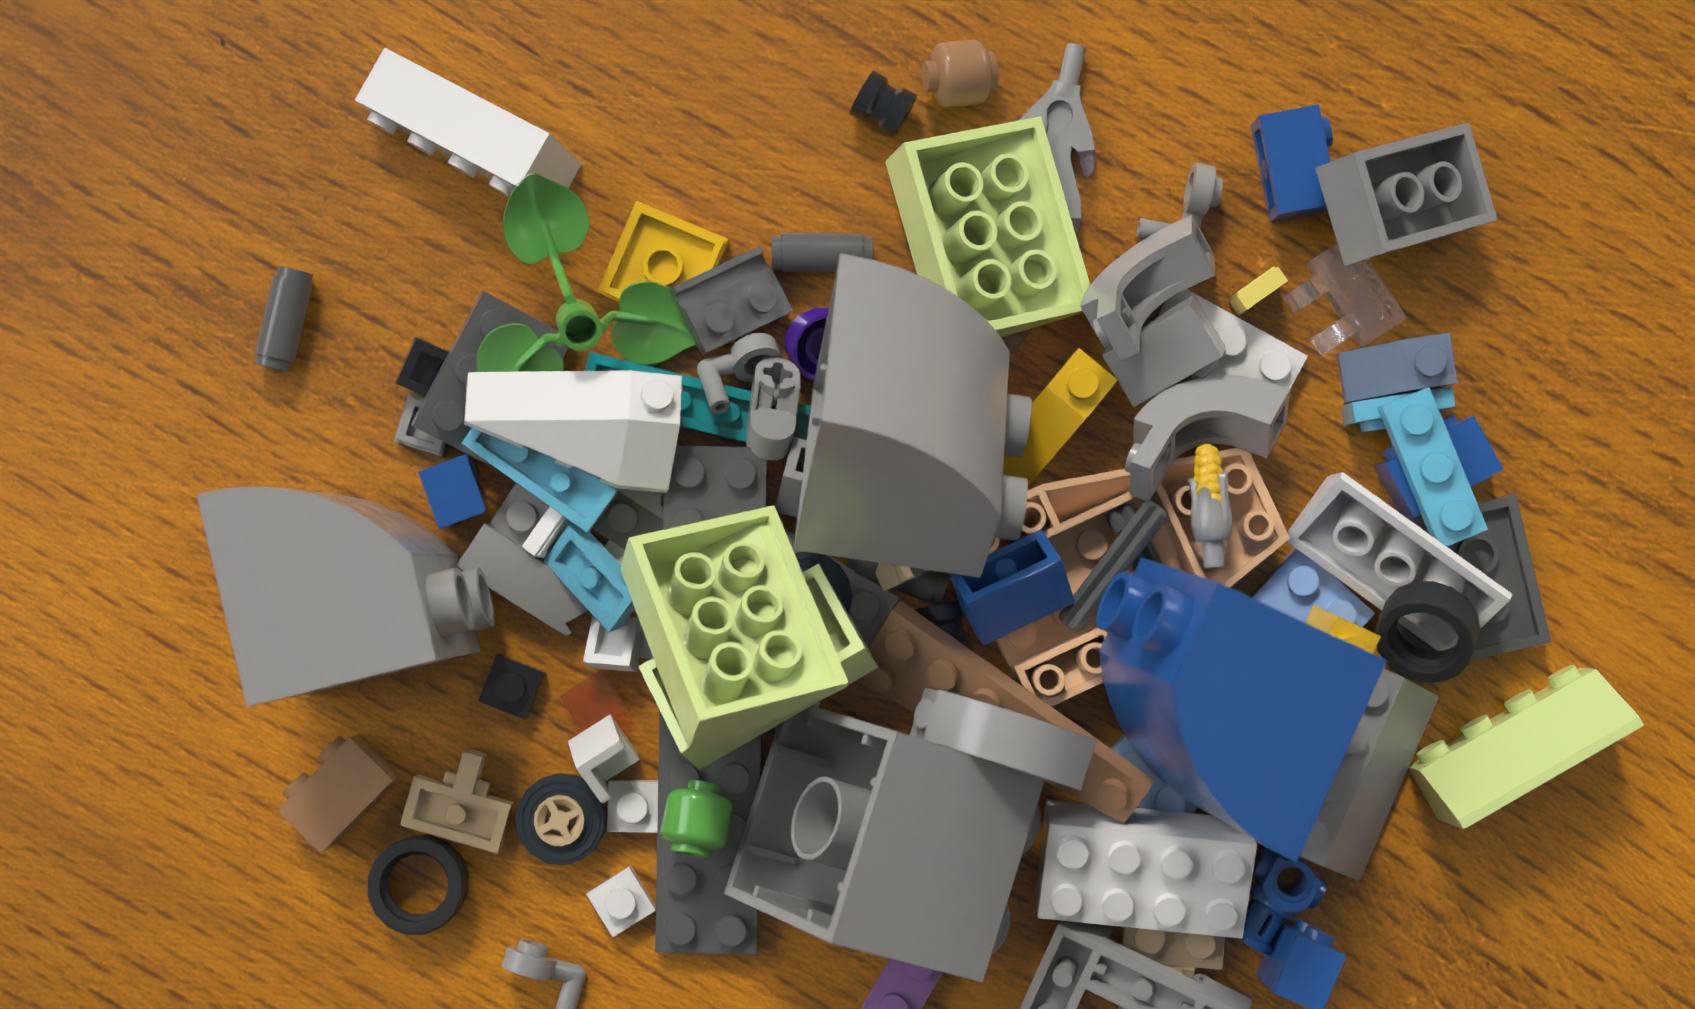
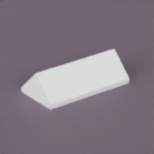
(1382, 550)

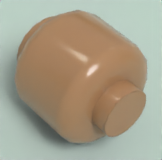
(960, 73)

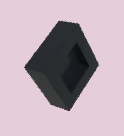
(420, 366)
(512, 686)

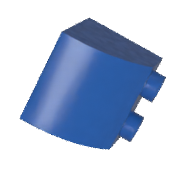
(1231, 699)

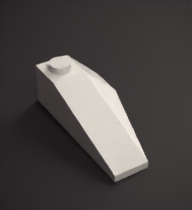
(597, 421)

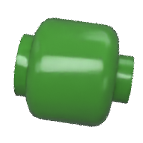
(696, 819)

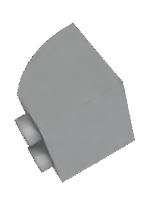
(910, 428)
(335, 590)
(886, 842)

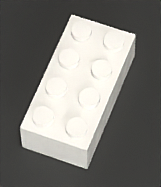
(1144, 873)

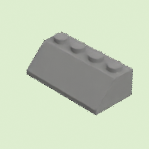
(1370, 775)

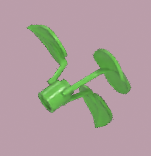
(551, 220)

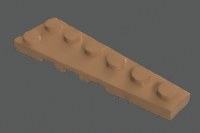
(921, 655)

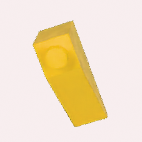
(1060, 412)

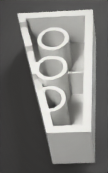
(461, 126)

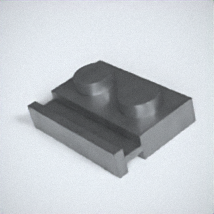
(731, 300)

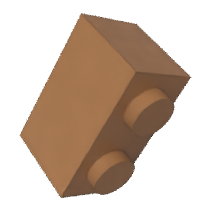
(338, 791)

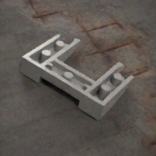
(516, 572)
(1086, 958)

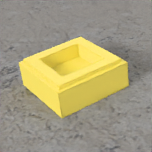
(1257, 290)

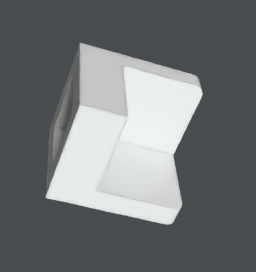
(601, 754)

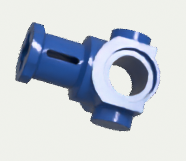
(1276, 904)

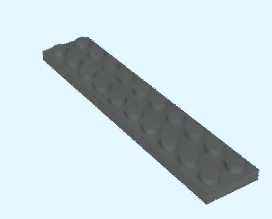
(690, 890)

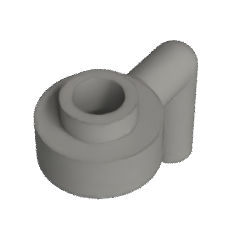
(1201, 191)
(741, 360)
(532, 961)

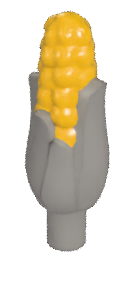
(1210, 505)

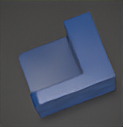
(453, 491)

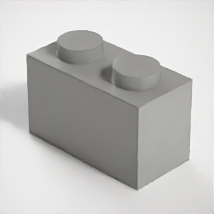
(1171, 349)

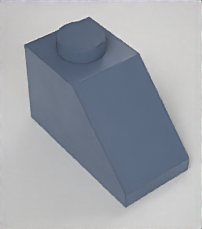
(1397, 368)

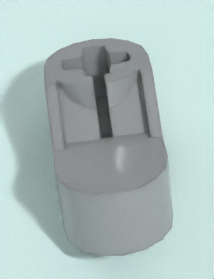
(768, 429)

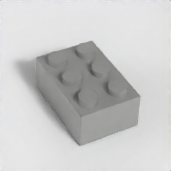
(1406, 193)

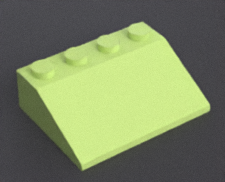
(992, 223)
(730, 623)

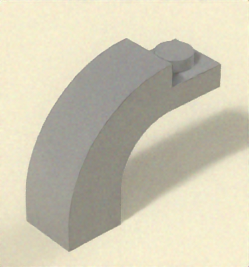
(1144, 280)
(1200, 412)
(1003, 737)

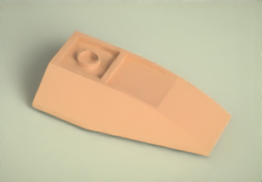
(1072, 514)

